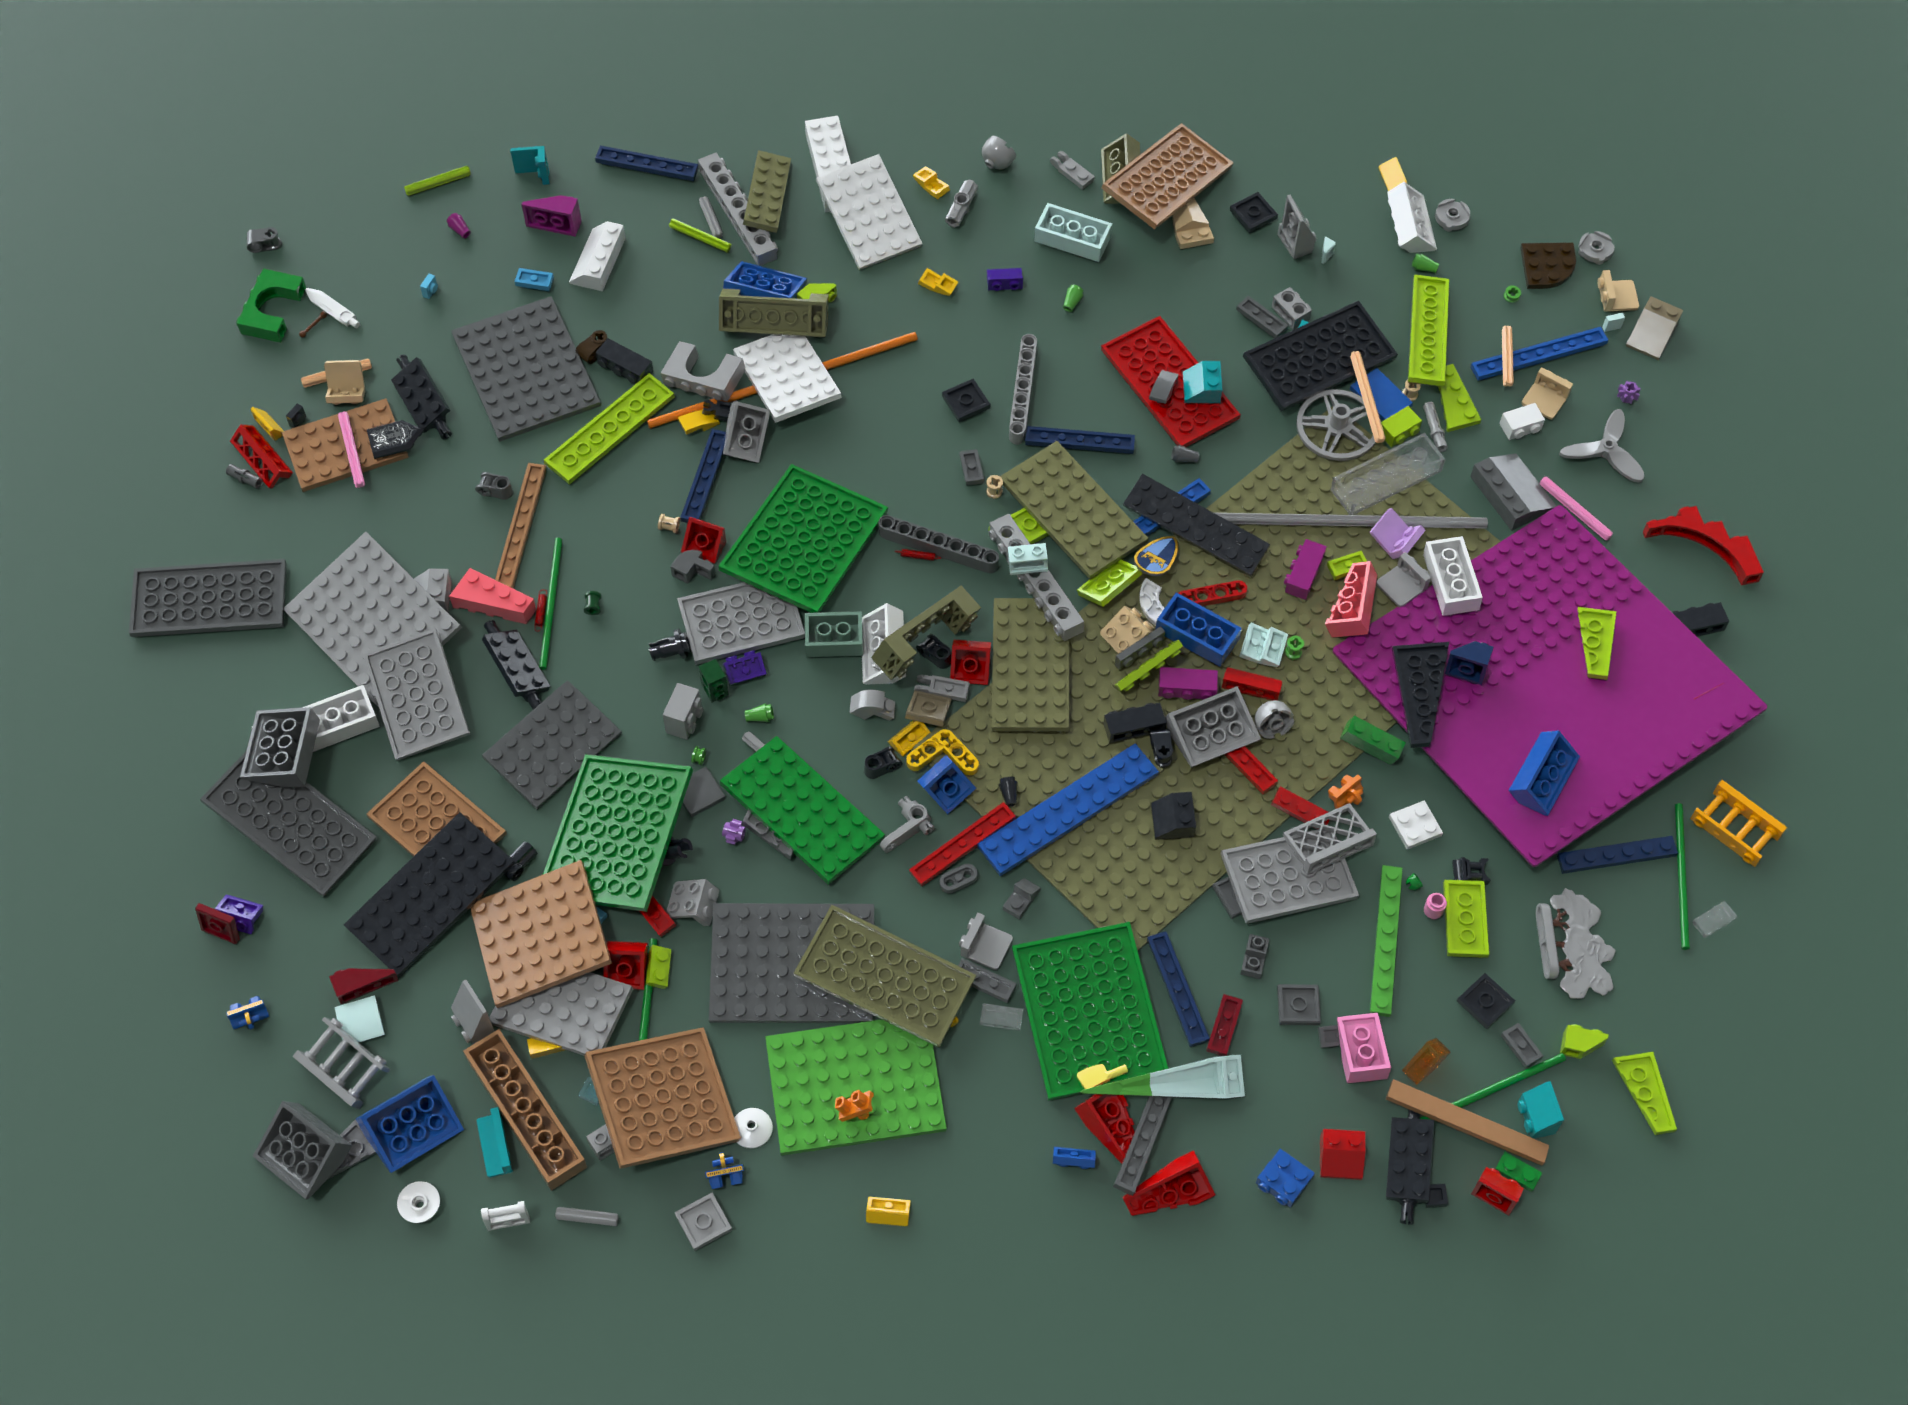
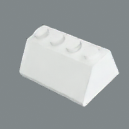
(1411, 219)
(599, 256)
(875, 628)

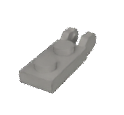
(1072, 170)
(943, 687)

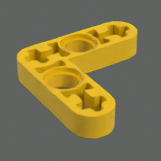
(943, 747)

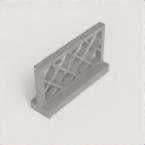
(1341, 848)

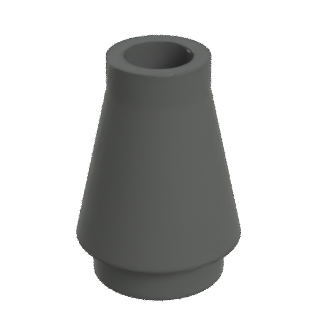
(1183, 454)

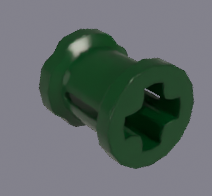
(592, 603)

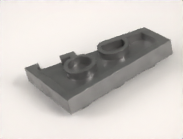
(761, 831)
(360, 1147)

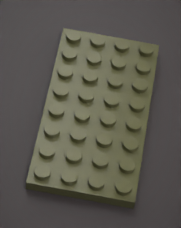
(1073, 509)
(1028, 669)
(885, 975)

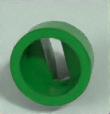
(1414, 881)

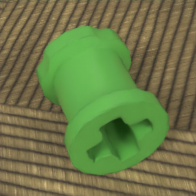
(1297, 648)

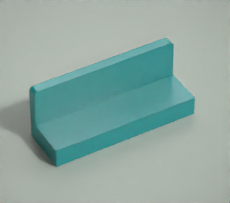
(494, 1144)

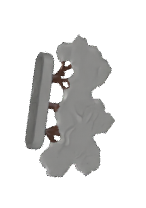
(1582, 949)

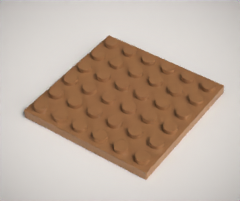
(540, 934)
(662, 1097)

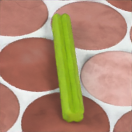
(437, 180)
(700, 235)

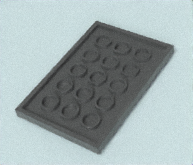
(551, 744)

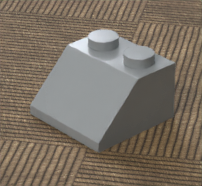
(437, 584)

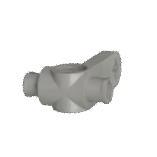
(903, 833)

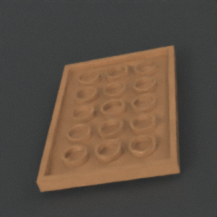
(320, 450)
(423, 807)

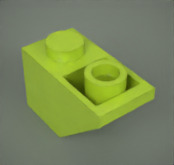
(823, 288)
(1581, 1042)

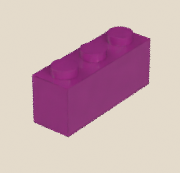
(1304, 569)
(1187, 683)

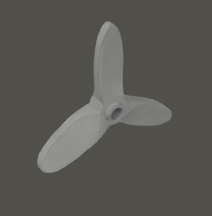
(1609, 449)

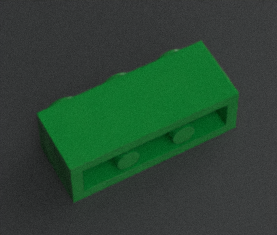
(1372, 740)

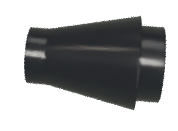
(1008, 788)

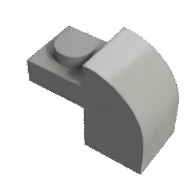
(870, 703)

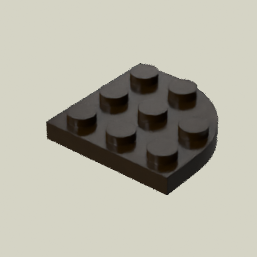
(1547, 264)

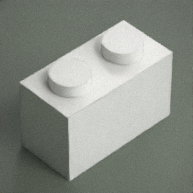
(1522, 421)

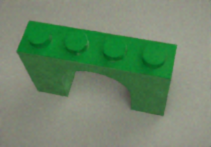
(269, 285)

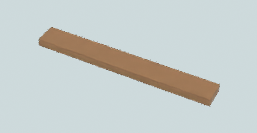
(521, 524)
(1467, 1122)

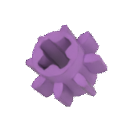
(1628, 392)
(733, 831)

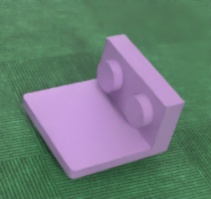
(1395, 535)

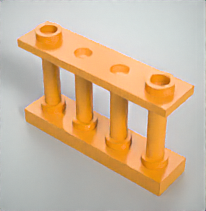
(1745, 807)

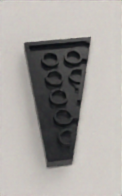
(1420, 681)

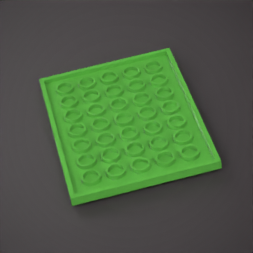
(833, 1062)

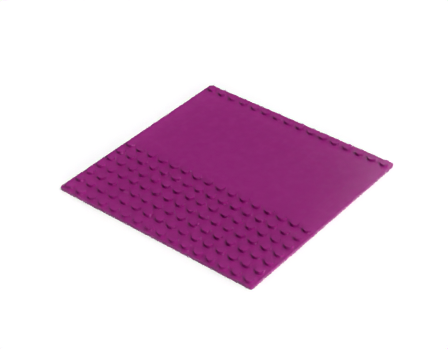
(1624, 728)

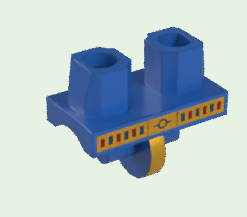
(247, 1014)
(715, 1175)

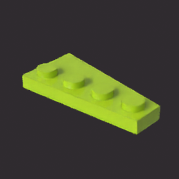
(1456, 402)
(1597, 639)
(1141, 673)
(1646, 1086)

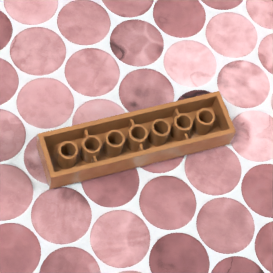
(525, 1109)

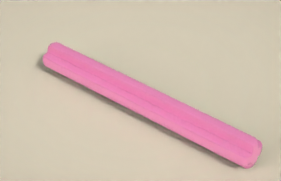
(351, 449)
(1576, 508)

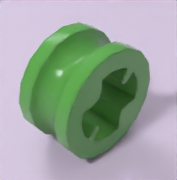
(1515, 290)
(698, 755)

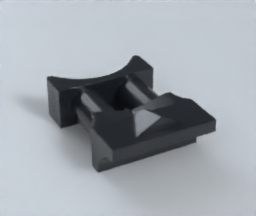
(1462, 870)

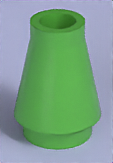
(1424, 263)
(1073, 296)
(761, 713)

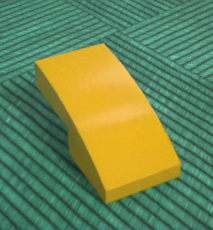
(929, 182)
(939, 284)
(697, 420)

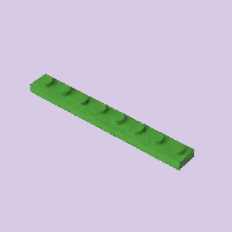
(1386, 941)

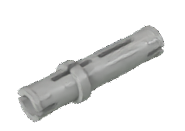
(1437, 432)

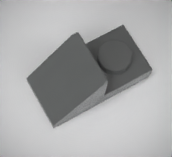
(1021, 898)

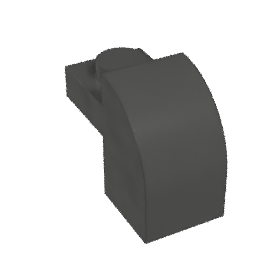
(690, 563)

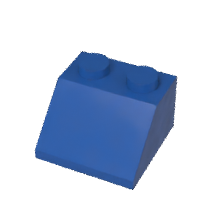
(946, 784)

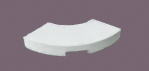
(1150, 600)

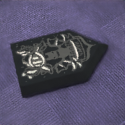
(393, 438)

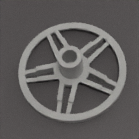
(1337, 423)

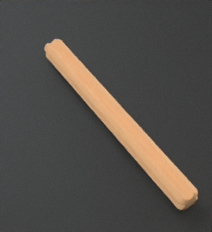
(1367, 396)

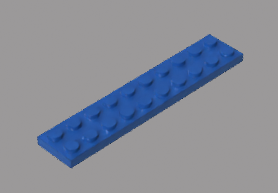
(1067, 809)

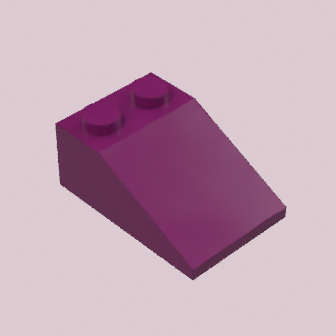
(553, 214)

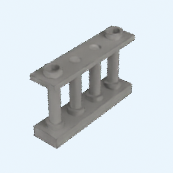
(337, 1083)

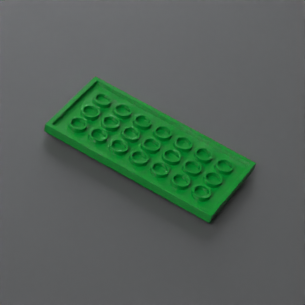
(802, 809)

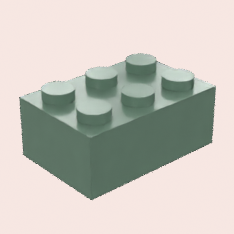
(833, 634)

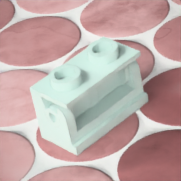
(1027, 559)

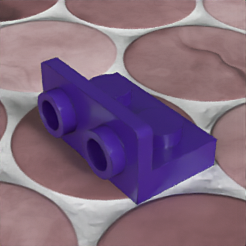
(1004, 279)
(744, 667)
(243, 911)

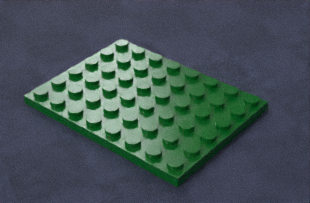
(803, 539)
(620, 826)
(1088, 1006)

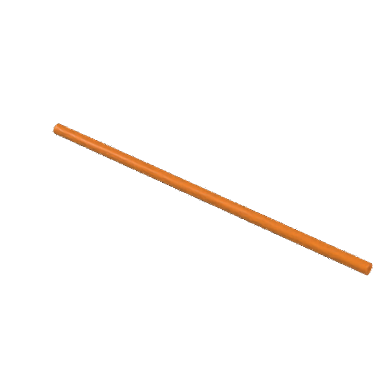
(748, 391)

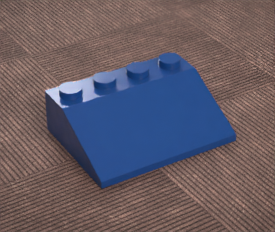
(763, 282)
(410, 1123)

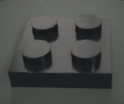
(1253, 212)
(966, 400)
(1485, 1000)

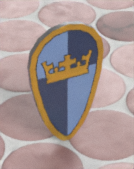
(1157, 556)

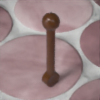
(323, 314)

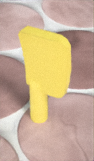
(1098, 1075)

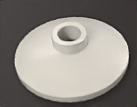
(755, 1136)
(416, 1193)

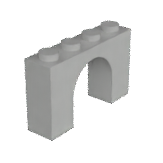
(717, 385)

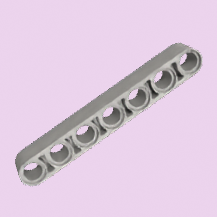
(1023, 389)

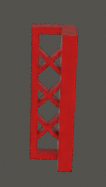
(262, 450)

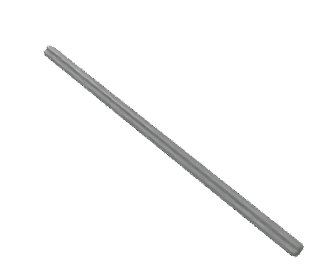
(1351, 520)

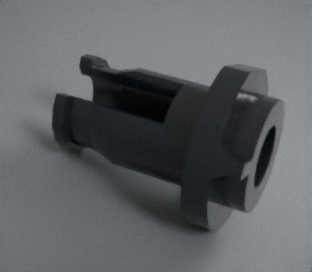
(671, 646)
(675, 850)

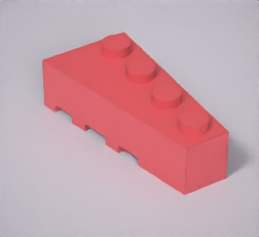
(491, 597)
(1355, 602)

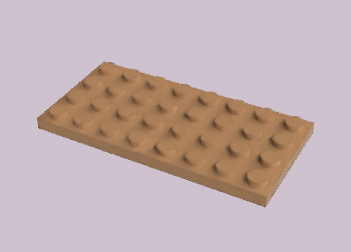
(1167, 176)

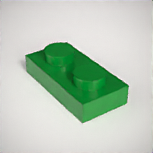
(1515, 1169)

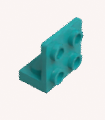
(531, 160)

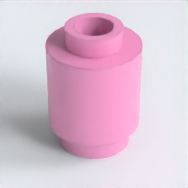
(1435, 906)

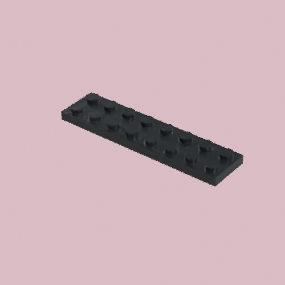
(1196, 525)

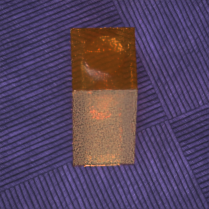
(1426, 1060)

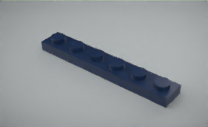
(646, 163)
(1080, 439)
(704, 476)
(1617, 854)
(1178, 989)

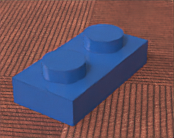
(1074, 1157)

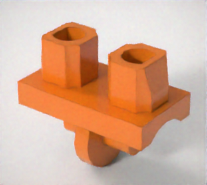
(1349, 792)
(857, 1106)

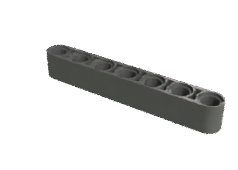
(933, 537)

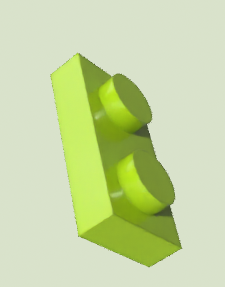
(1340, 567)
(658, 967)

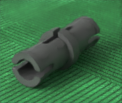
(252, 480)

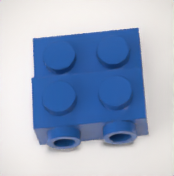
(1284, 1178)

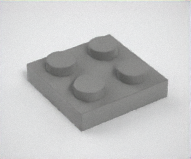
(703, 1221)

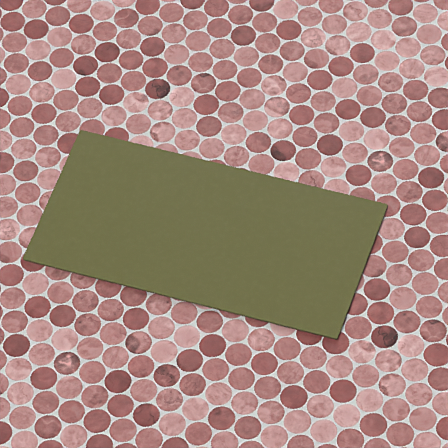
(1112, 861)

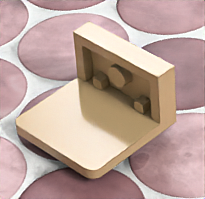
(1617, 294)
(344, 382)
(1548, 393)
(1125, 629)

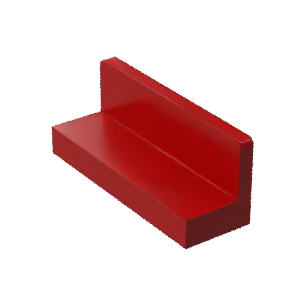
(1252, 684)

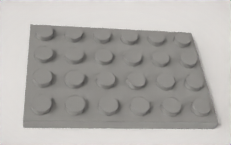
(737, 621)
(416, 694)
(1272, 879)
(570, 1015)

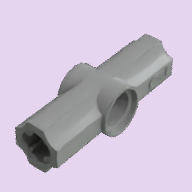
(961, 203)

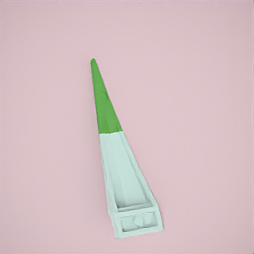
(1204, 1079)

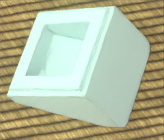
(1328, 249)

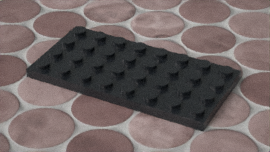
(1318, 355)
(429, 894)

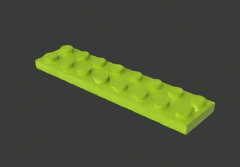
(1428, 330)
(609, 428)

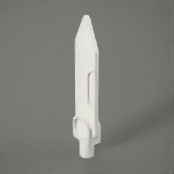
(332, 307)

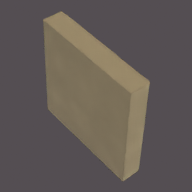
(928, 708)

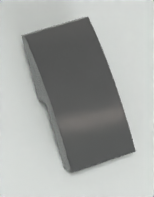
(1163, 386)
(1254, 956)

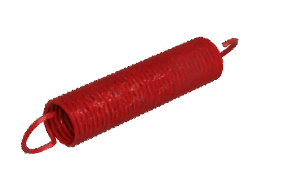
(918, 554)
(540, 610)

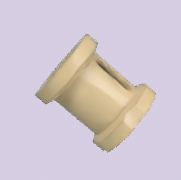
(1412, 390)
(992, 488)
(674, 521)

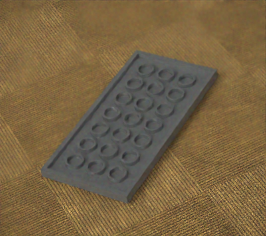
(208, 598)
(291, 826)

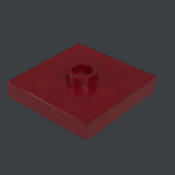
(217, 923)

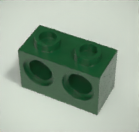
(713, 680)

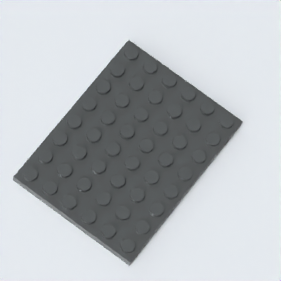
(525, 368)
(755, 963)

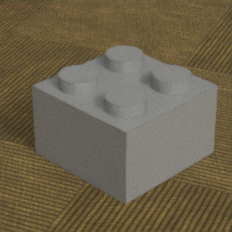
(682, 711)

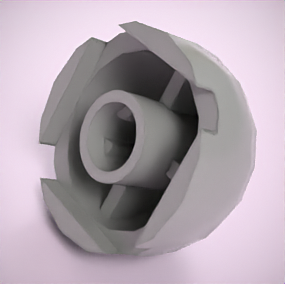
(997, 154)
(1273, 718)

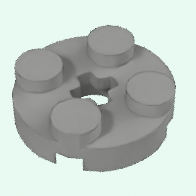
(1450, 222)
(1592, 254)

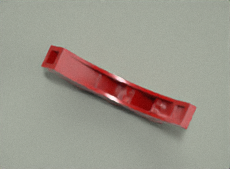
(1735, 551)

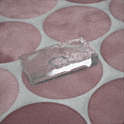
(1714, 919)
(1001, 1016)

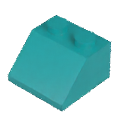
(1203, 383)
(1540, 1111)

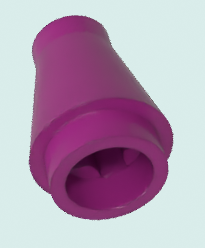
(458, 224)

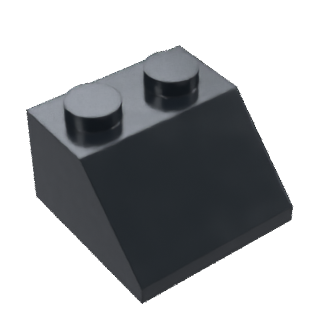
(1174, 816)

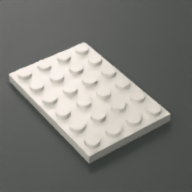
(869, 212)
(787, 375)

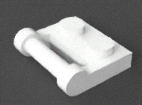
(505, 1216)

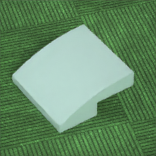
(1263, 645)
(361, 1019)

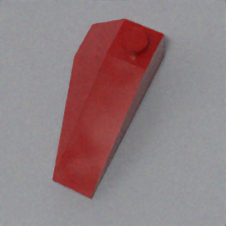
(1109, 1121)
(1174, 1185)

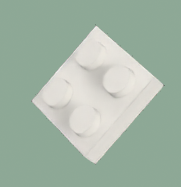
(1415, 825)

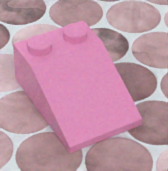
(1363, 1048)

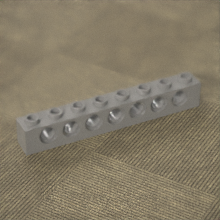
(734, 205)
(1053, 594)

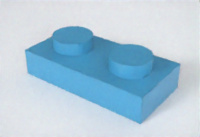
(534, 279)

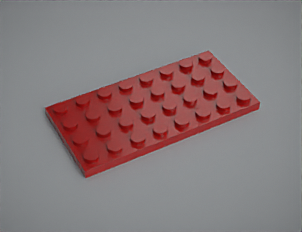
(1139, 360)

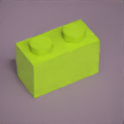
(1401, 426)

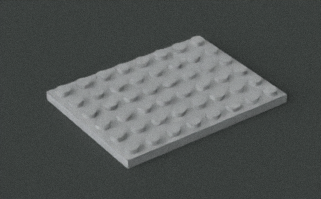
(365, 605)

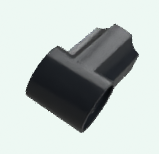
(521, 857)

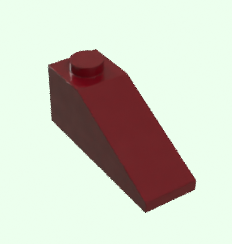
(358, 982)

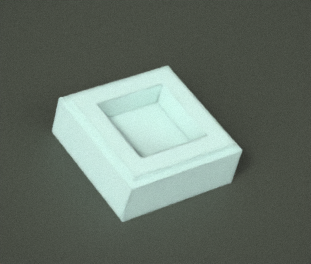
(1613, 322)

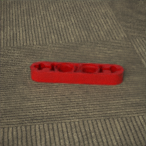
(1212, 597)

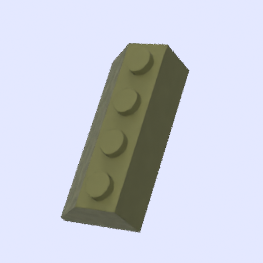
(1115, 157)

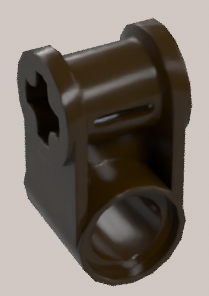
(588, 348)

